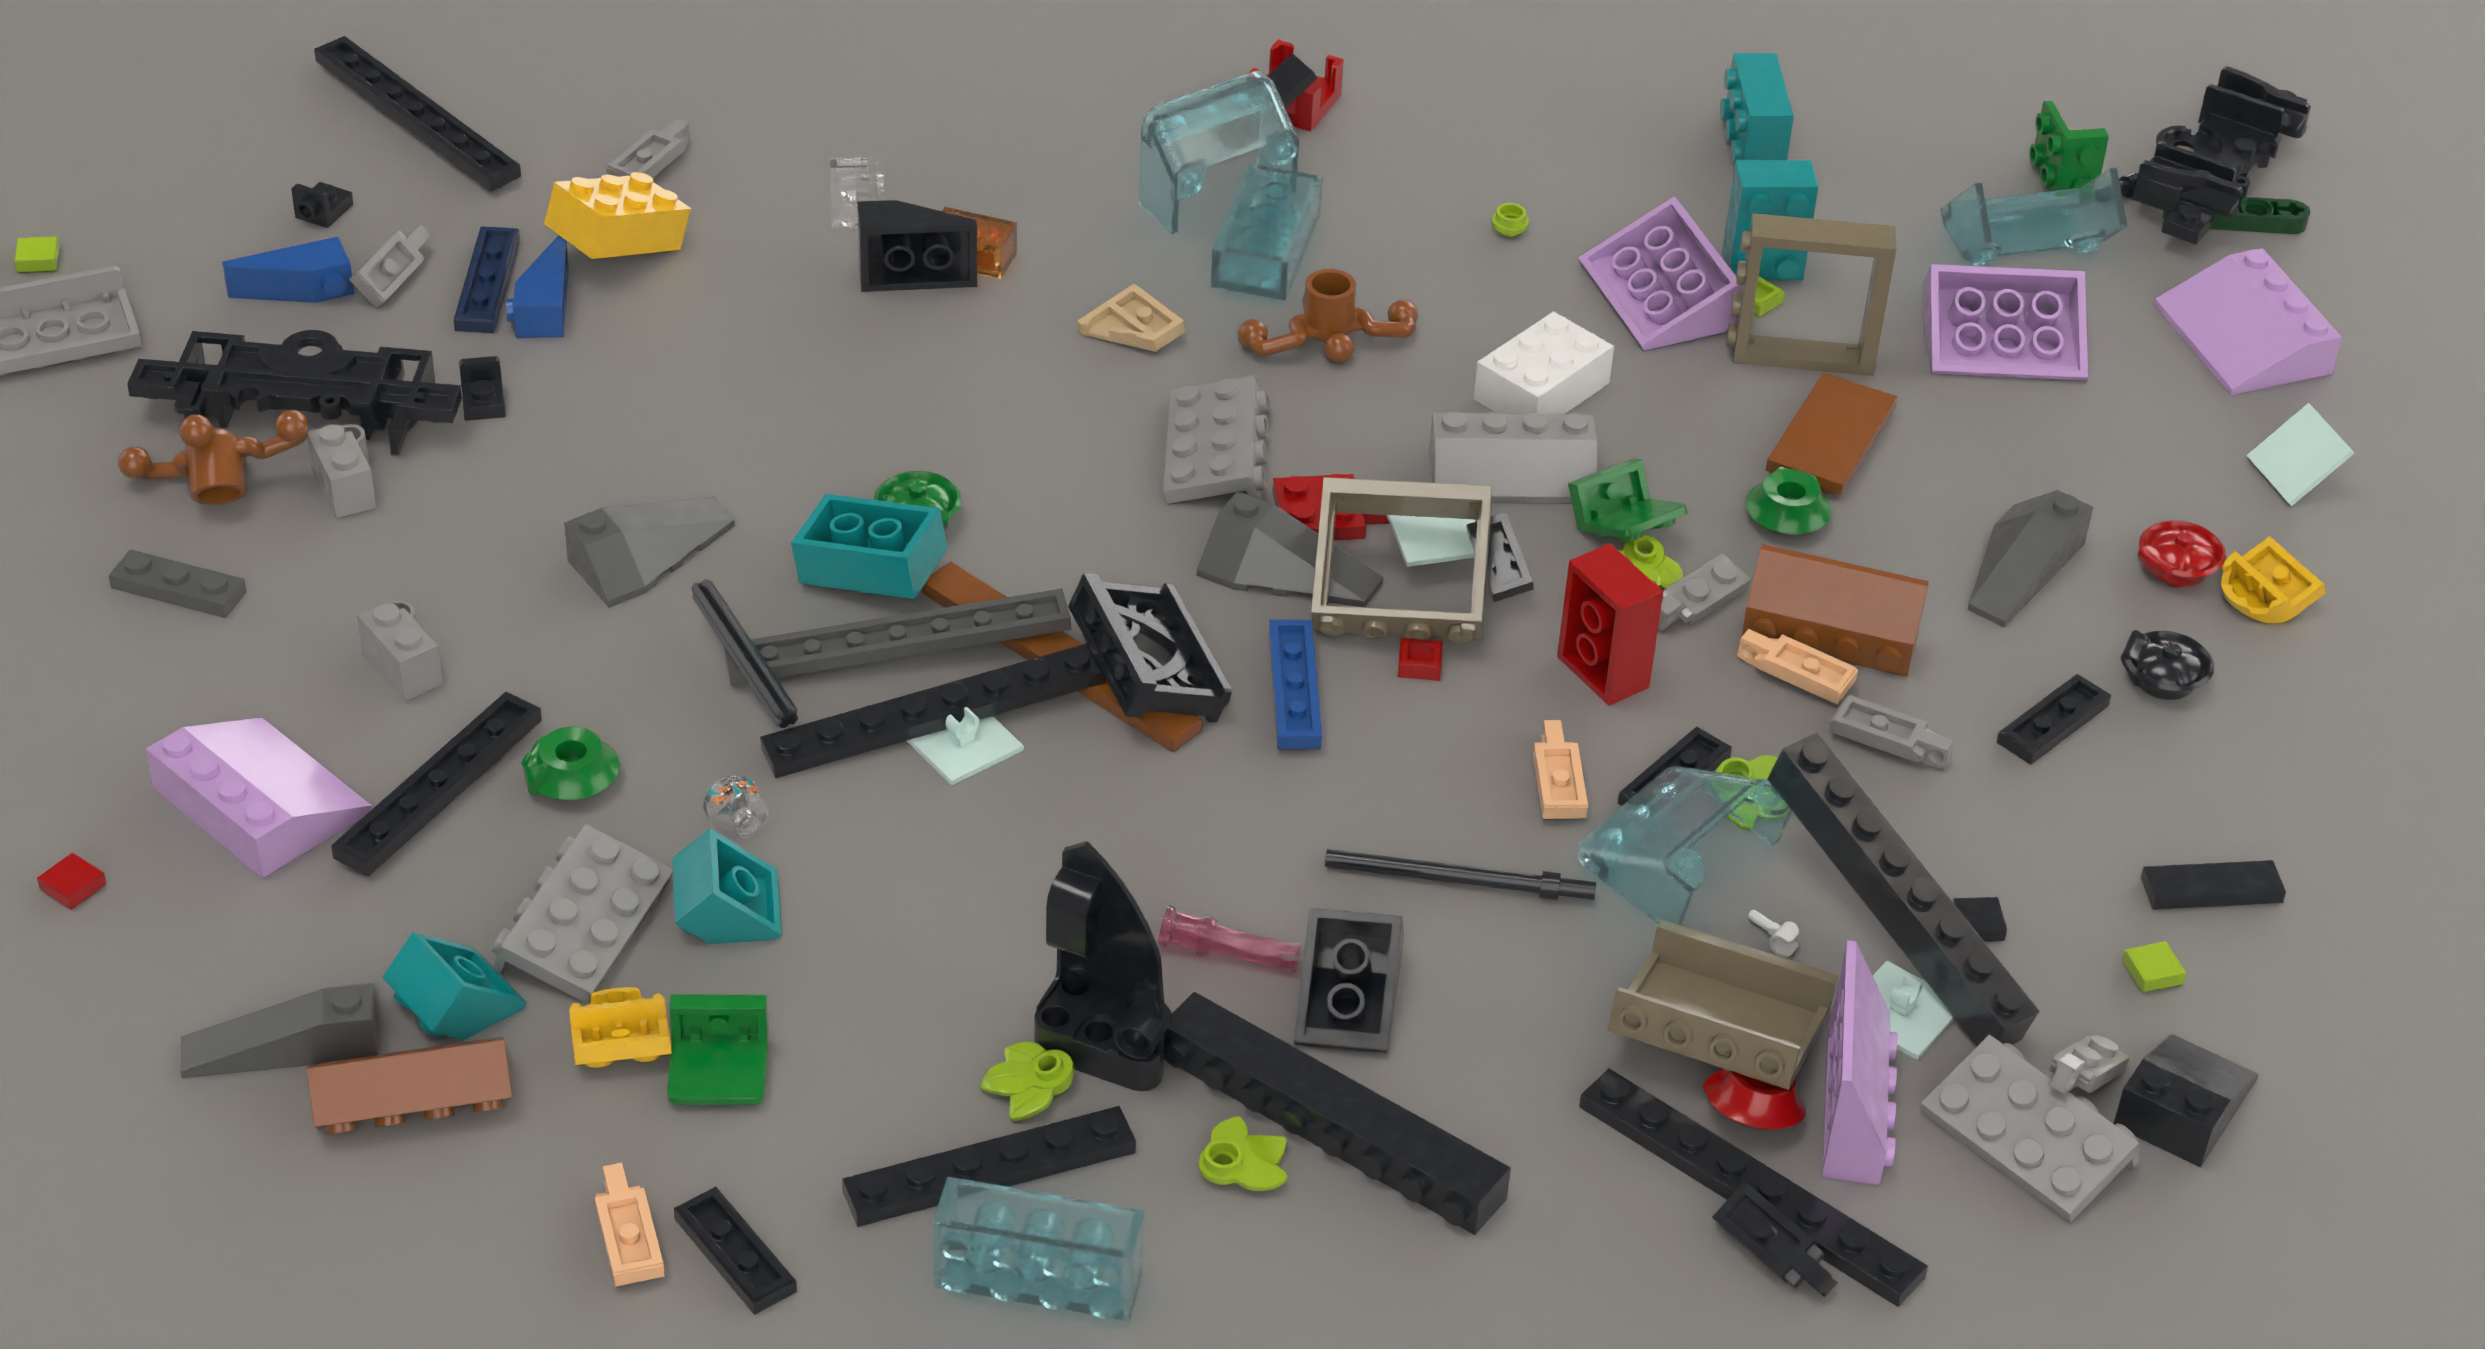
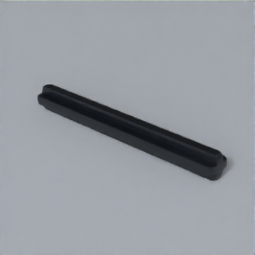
(744, 654)

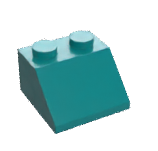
(725, 892)
(450, 987)

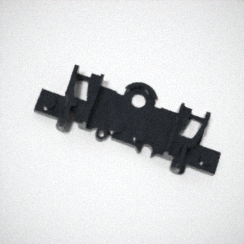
(2236, 136)
(284, 379)

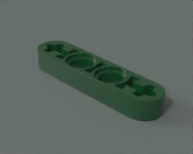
(2274, 216)

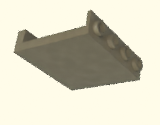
(1725, 1004)

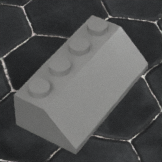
(1516, 454)

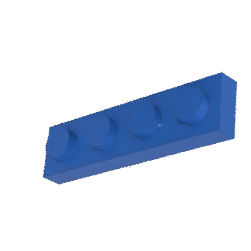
(1294, 684)

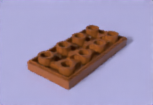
(1833, 431)

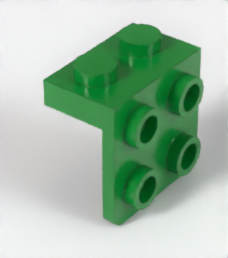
(2066, 156)
(1620, 503)
(718, 1049)

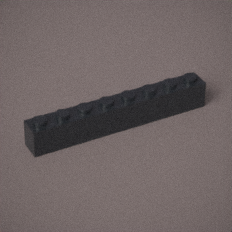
(1901, 893)
(1336, 1113)

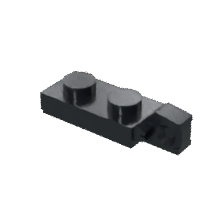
(1774, 1239)

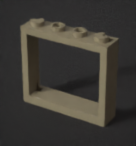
(1820, 237)
(1401, 499)

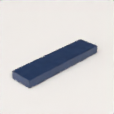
(486, 280)

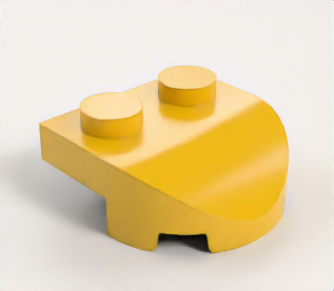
(2269, 583)
(619, 1027)

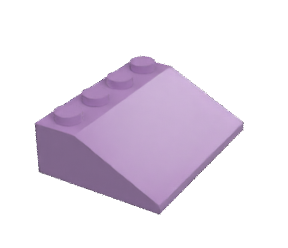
(1664, 278)
(2006, 322)
(2251, 324)
(252, 790)
(1858, 1078)

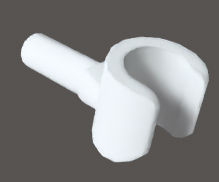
(1781, 938)

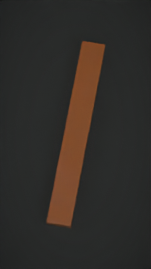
(956, 587)

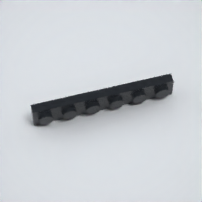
(436, 783)
(997, 1161)

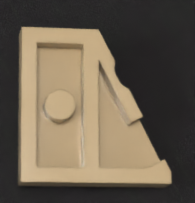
(1133, 320)

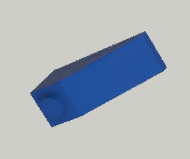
(294, 273)
(541, 294)

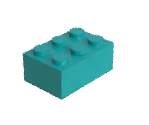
(1756, 108)
(1769, 189)
(869, 546)

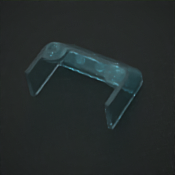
(1207, 129)
(2035, 220)

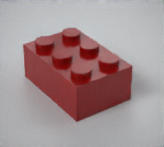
(1609, 624)

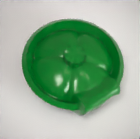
(922, 489)
(1789, 503)
(570, 764)

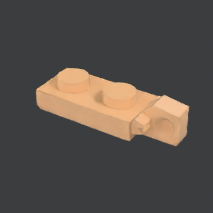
(1798, 665)
(1559, 775)
(627, 1230)

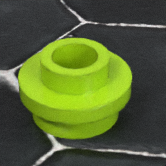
(1510, 219)

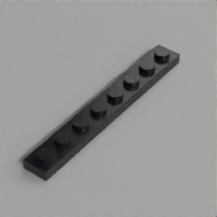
(418, 113)
(928, 709)
(1725, 1167)

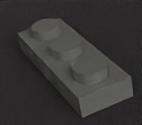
(177, 583)

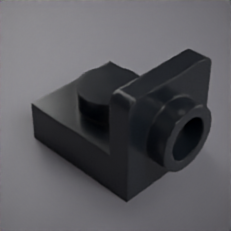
(320, 204)
(482, 388)

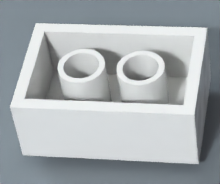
(1544, 369)

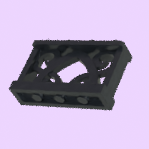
(1185, 685)

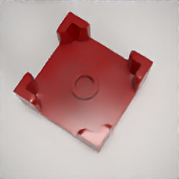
(1319, 97)

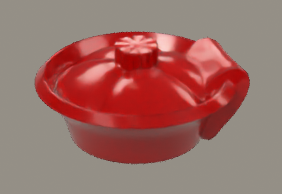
(2180, 552)
(1754, 1101)

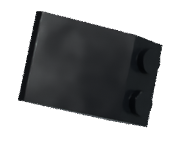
(914, 247)
(1349, 980)
(2183, 1098)

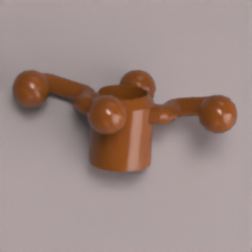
(1329, 318)
(215, 457)

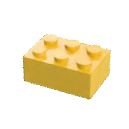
(617, 215)

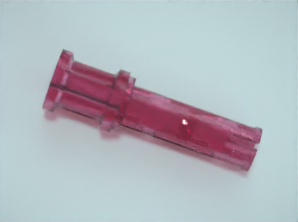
(1207, 936)

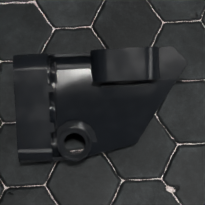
(1108, 976)

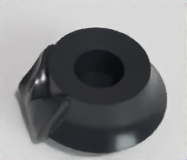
(2166, 663)

